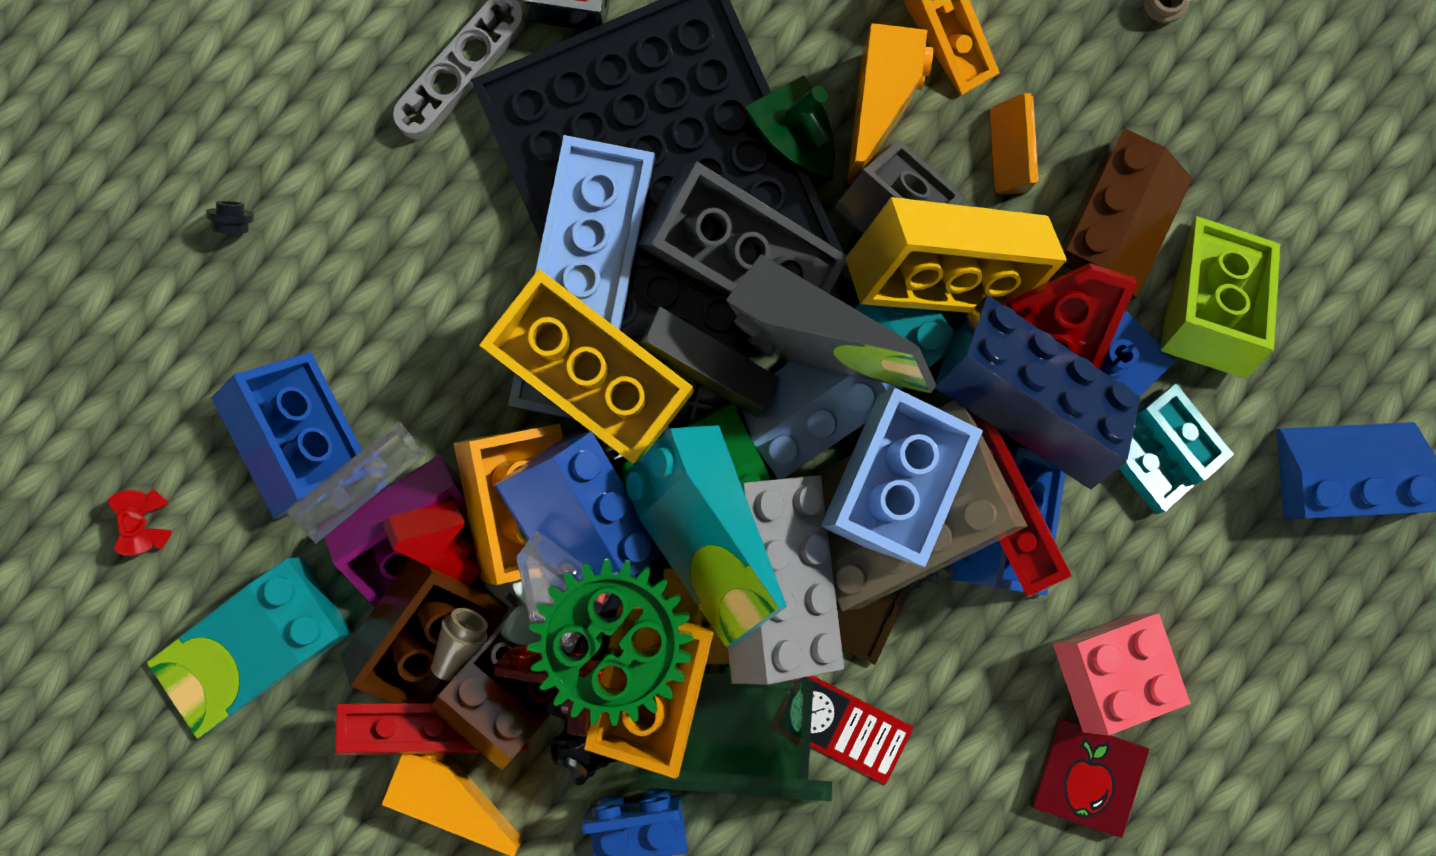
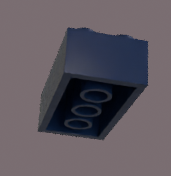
(1039, 393)

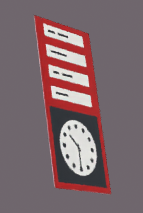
(856, 731)

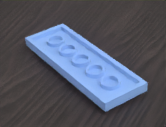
(591, 235)

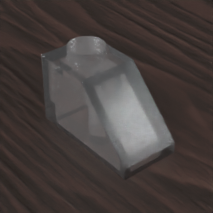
(544, 564)

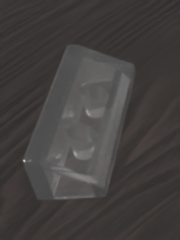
(356, 482)

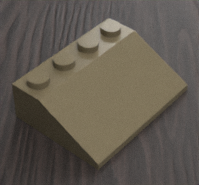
(977, 518)

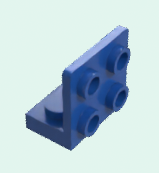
(638, 826)

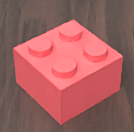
(1121, 674)

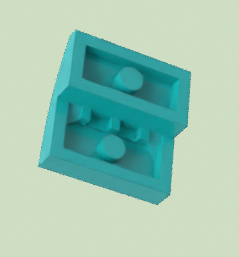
(1171, 450)

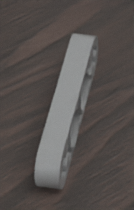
(453, 62)

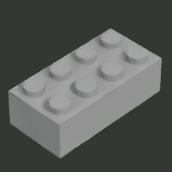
(806, 633)

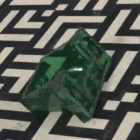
(747, 741)

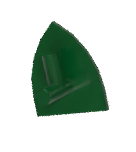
(797, 126)

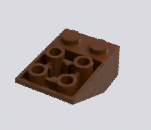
(492, 710)

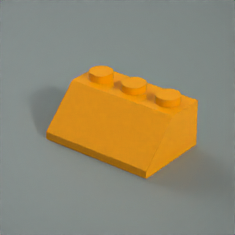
(492, 526)
(660, 737)

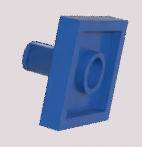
(1135, 357)

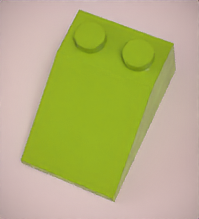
(1223, 299)

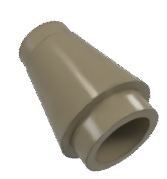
(458, 641)

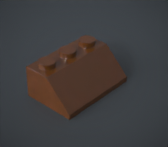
(1127, 208)
(399, 638)

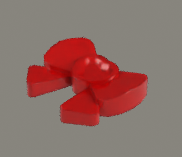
(129, 508)

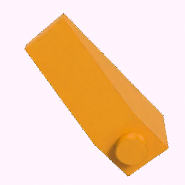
(955, 40)
(446, 797)

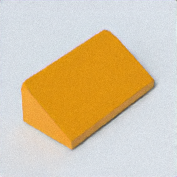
(1014, 145)

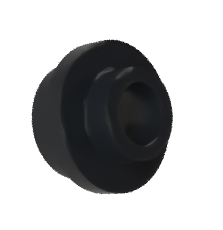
(229, 217)

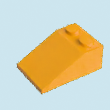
(890, 72)

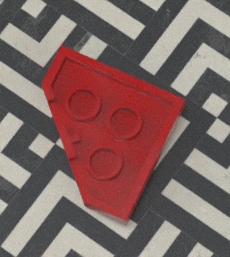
(1079, 309)

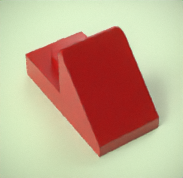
(432, 539)

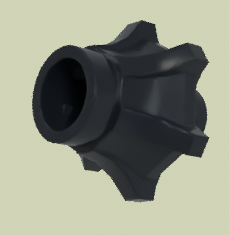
(570, 752)

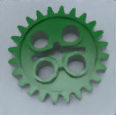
(645, 670)

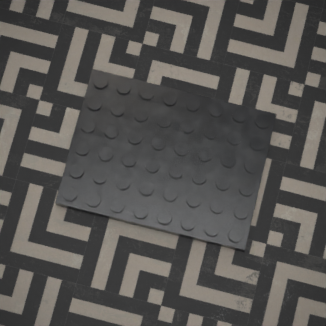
(663, 85)

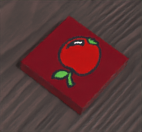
(1089, 778)

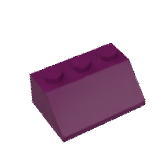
(360, 542)

